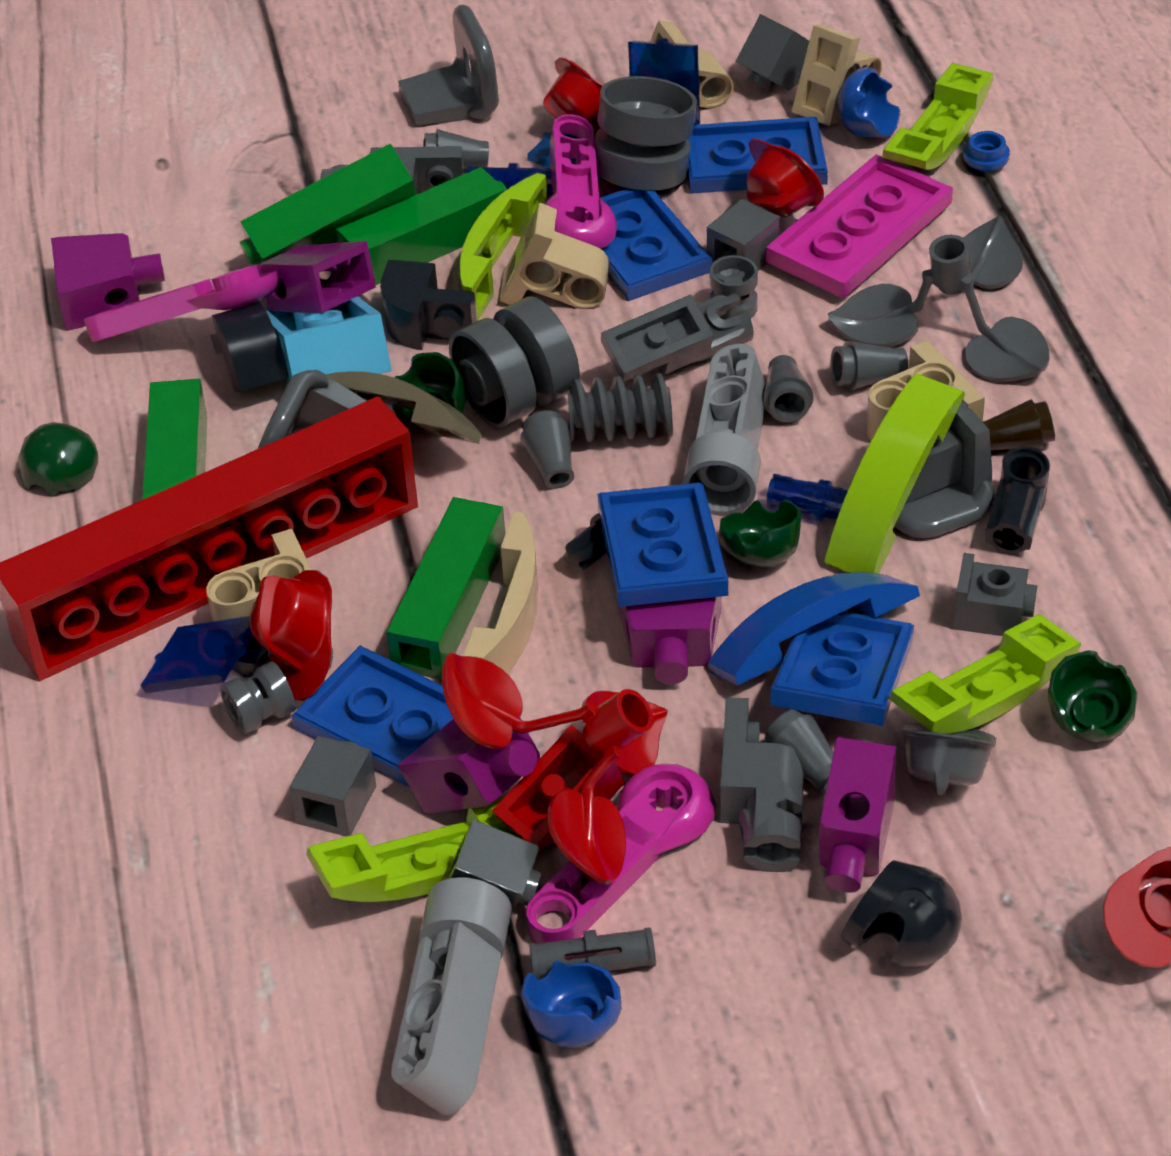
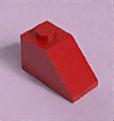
(561, 767)

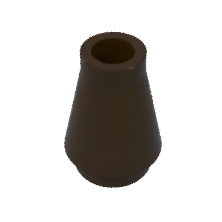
(1021, 426)

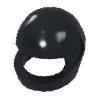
(912, 908)

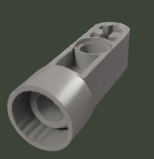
(729, 431)
(451, 992)

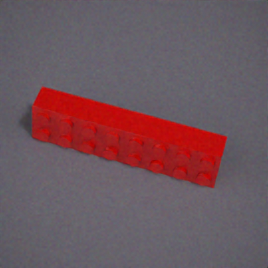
(161, 552)

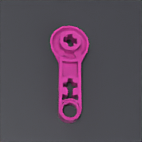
(575, 186)
(230, 292)
(647, 837)

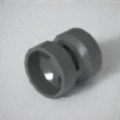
(736, 276)
(257, 697)

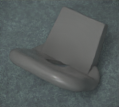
(454, 90)
(306, 401)
(961, 501)

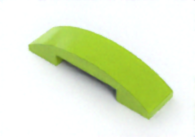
(945, 121)
(492, 232)
(888, 474)
(991, 683)
(394, 868)

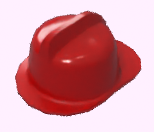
(573, 93)
(781, 180)
(295, 626)
(1140, 911)

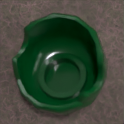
(436, 376)
(57, 458)
(761, 536)
(1091, 697)

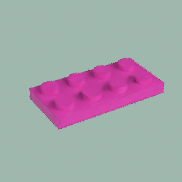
(859, 225)

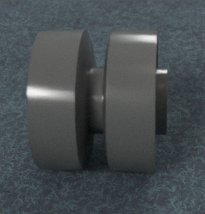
(644, 132)
(514, 361)

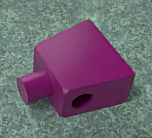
(99, 274)
(299, 279)
(672, 635)
(478, 771)
(856, 812)

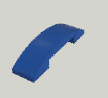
(755, 642)

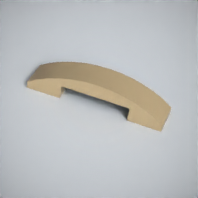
(518, 614)

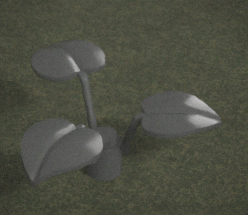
(984, 258)

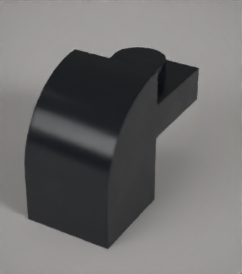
(416, 306)
(248, 347)

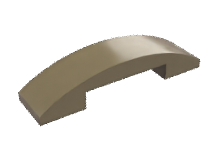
(428, 410)

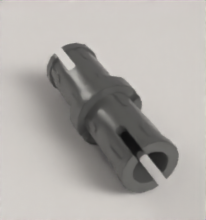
(634, 946)

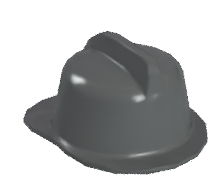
(946, 758)

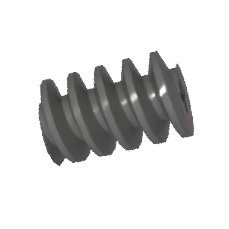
(620, 407)

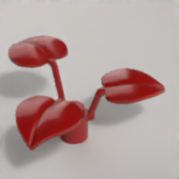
(617, 724)

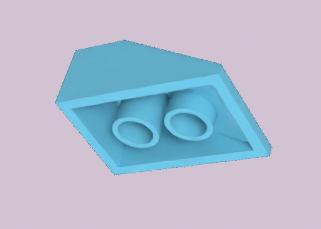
(332, 341)

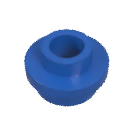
(986, 151)

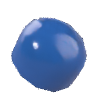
(865, 105)
(572, 1003)

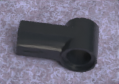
(1018, 500)

